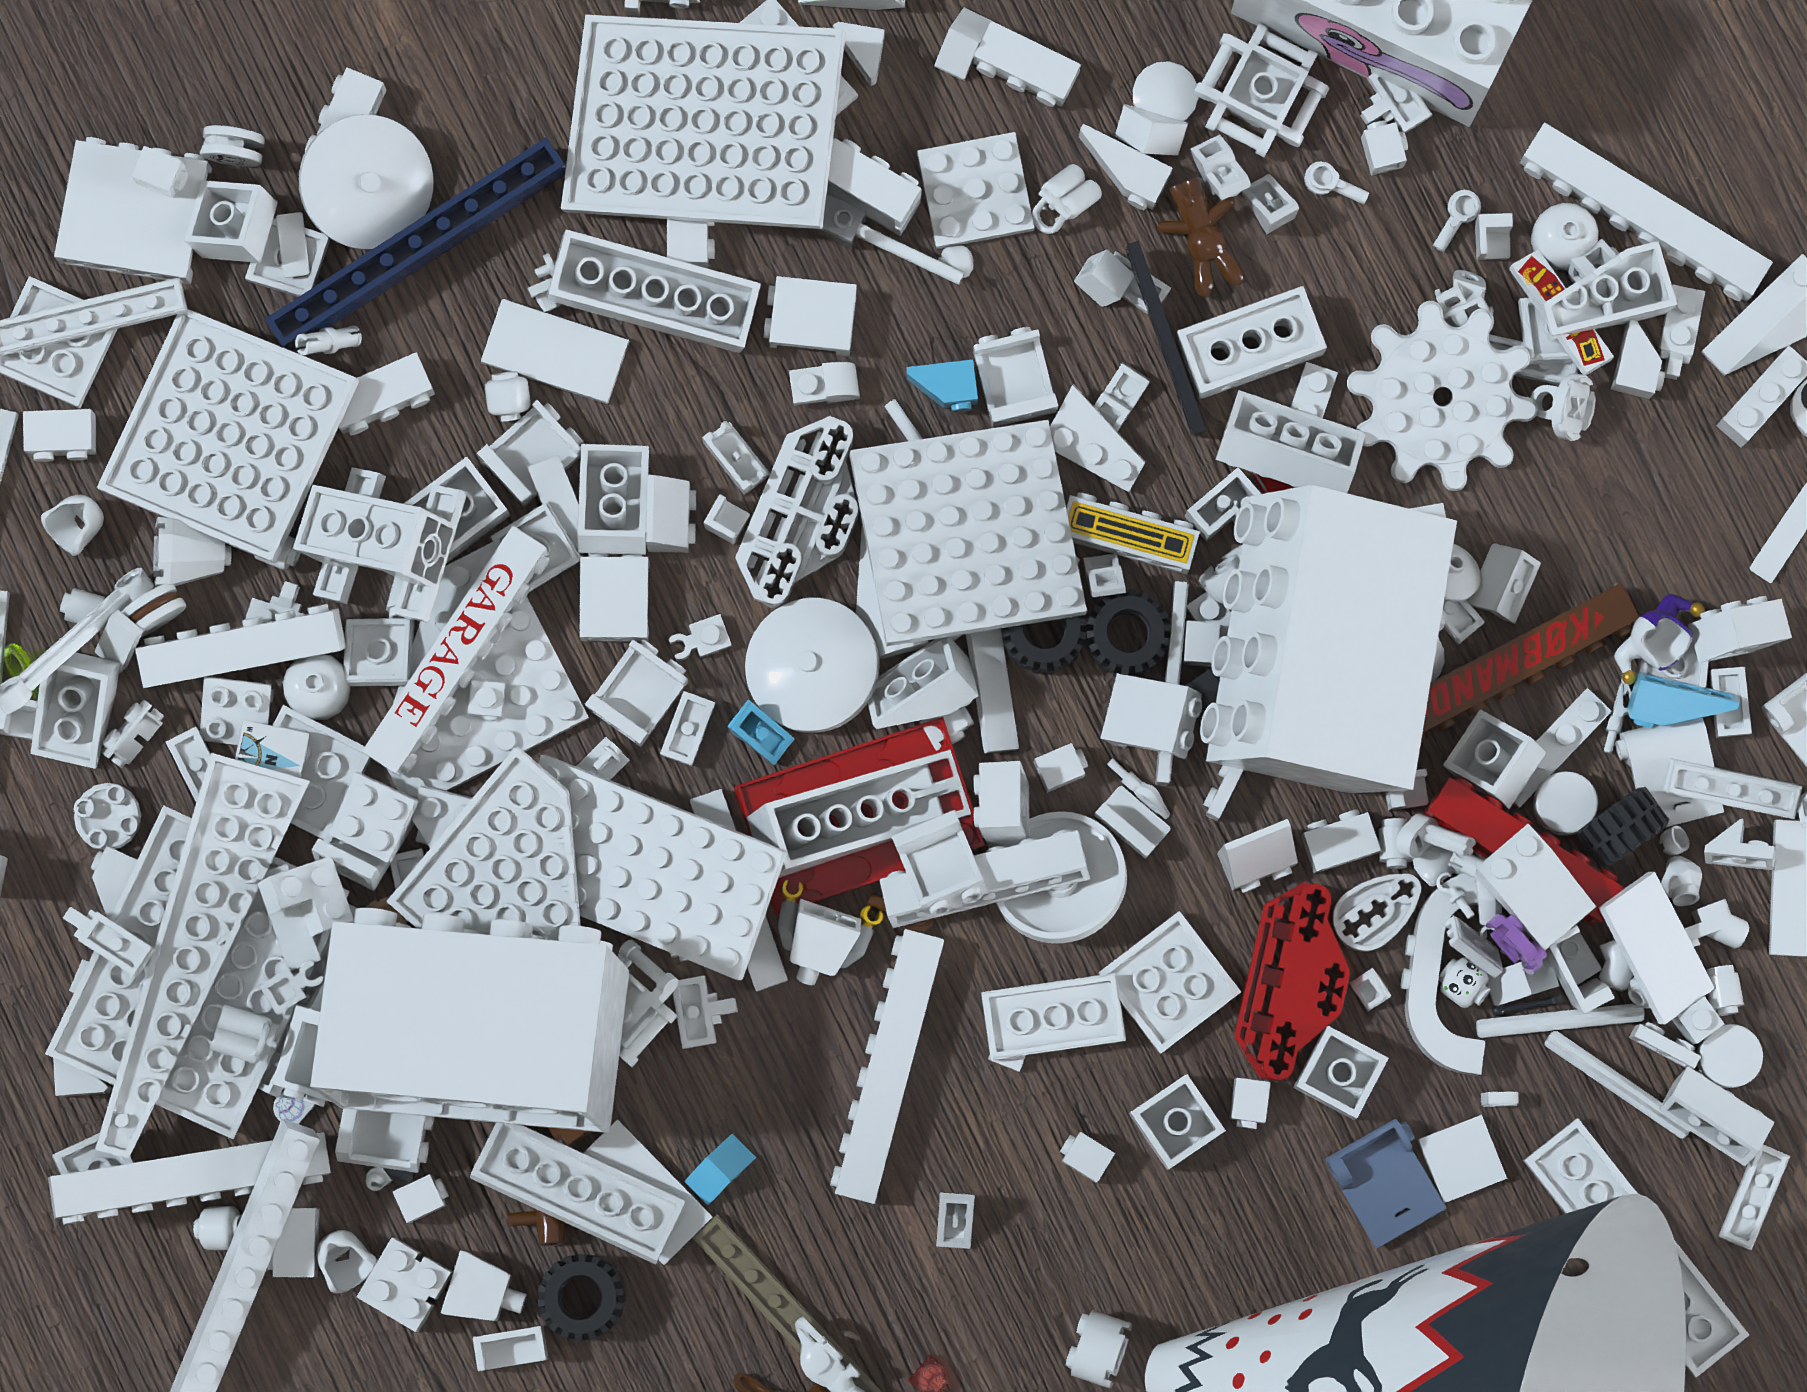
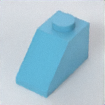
(947, 383)

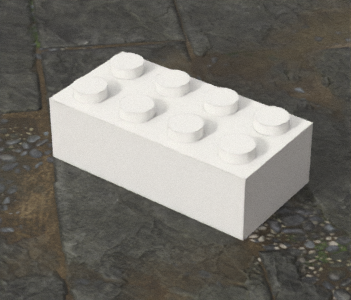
(1289, 444)

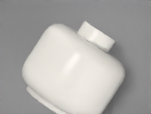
(958, 258)

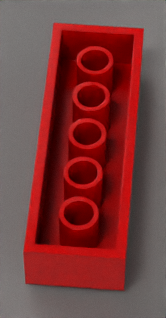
(1482, 819)

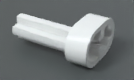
(1423, 831)

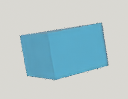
(719, 1169)

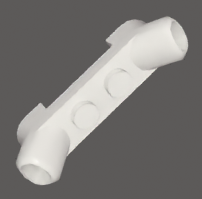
(1711, 921)

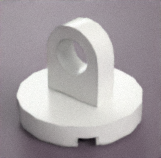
(1571, 406)

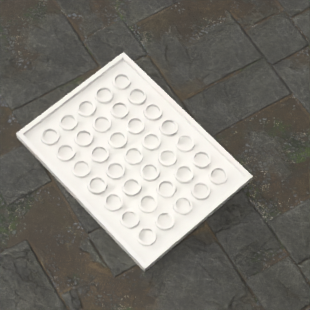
(703, 121)
(97, 1022)

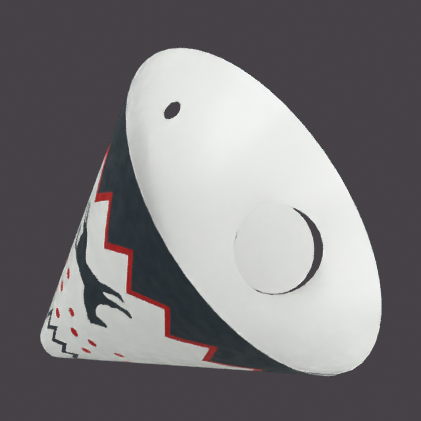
(1469, 1320)

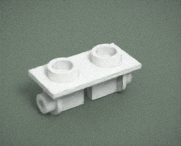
(122, 741)
(604, 760)

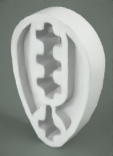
(1360, 898)

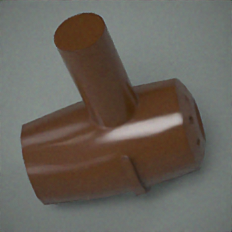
(549, 1229)

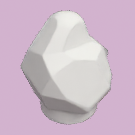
(1682, 881)

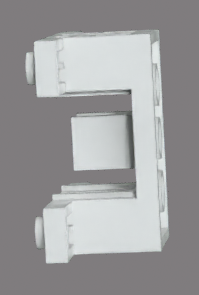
(389, 536)

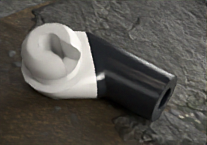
(380, 1177)

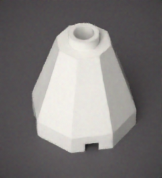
(186, 554)

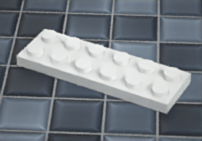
(578, 1190)

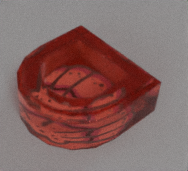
(930, 1376)

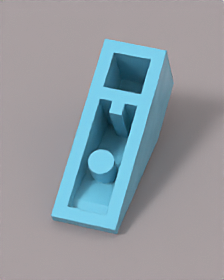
(1670, 701)

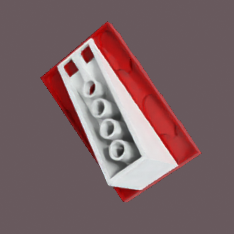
(846, 807)

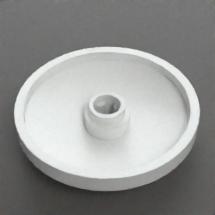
(365, 180)
(812, 665)
(1076, 908)

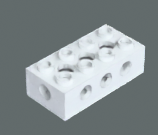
(1255, 321)

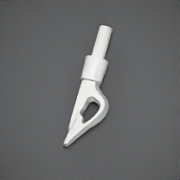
(1616, 719)
(1146, 793)

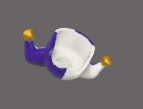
(1658, 637)

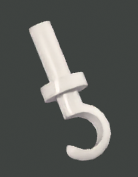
(1456, 896)

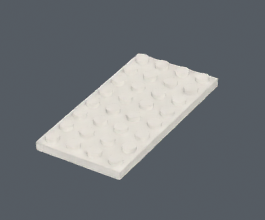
(667, 872)

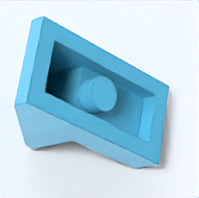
(760, 732)

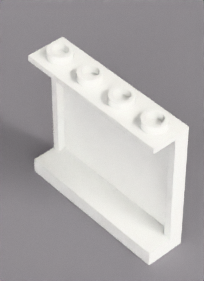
(120, 224)

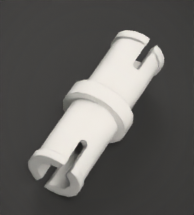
(328, 340)

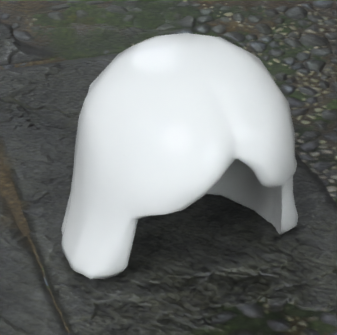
(63, 529)
(348, 1273)

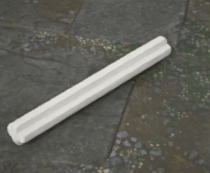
(1559, 1020)
(1613, 1081)

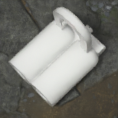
(1066, 194)
(244, 1035)

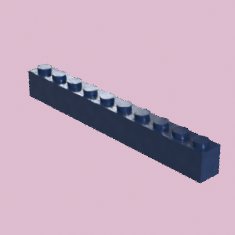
(418, 244)

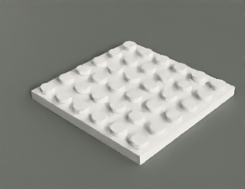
(228, 434)
(967, 532)

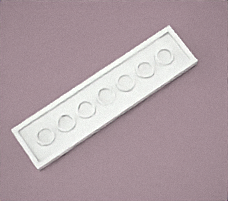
(1582, 1175)

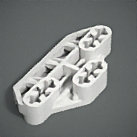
(807, 510)

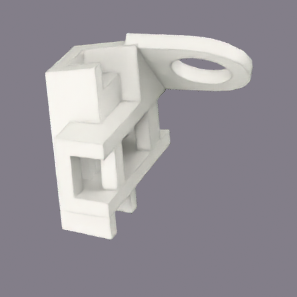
(1468, 292)

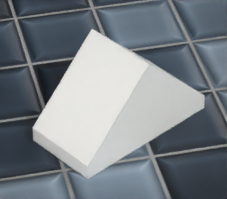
(961, 43)
(864, 48)
(1150, 131)
(1270, 203)
(1517, 984)
(75, 1082)
(955, 1220)

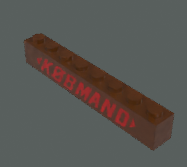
(1528, 657)

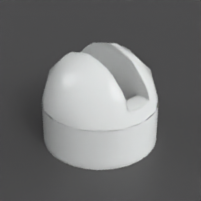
(1674, 840)

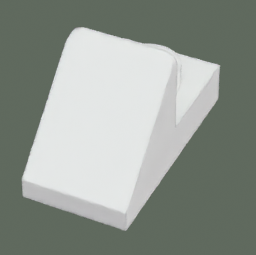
(1731, 851)

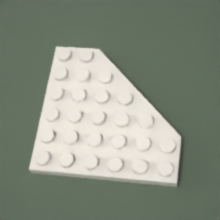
(536, 699)
(502, 857)

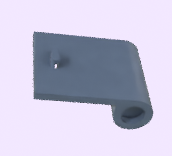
(1384, 1178)

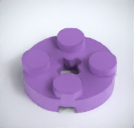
(1515, 944)

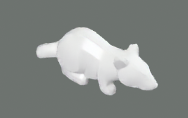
(822, 1361)

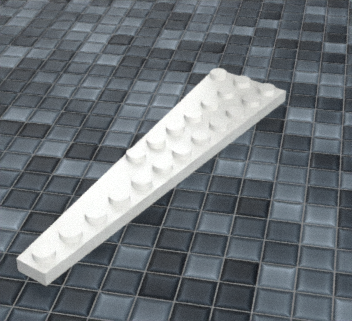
(225, 854)

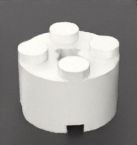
(1099, 1348)

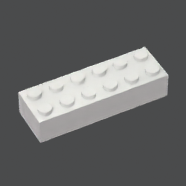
(653, 291)

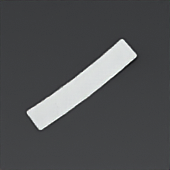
(1783, 539)

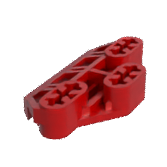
(1296, 986)

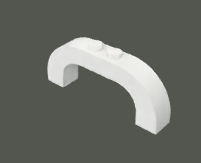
(1421, 983)

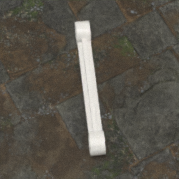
(17, 690)

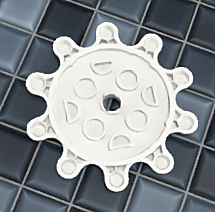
(1437, 358)

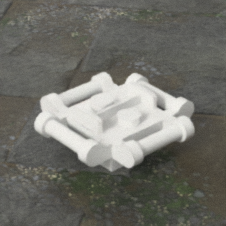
(1261, 89)
(644, 1010)

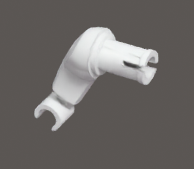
(1487, 904)

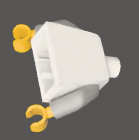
(821, 936)

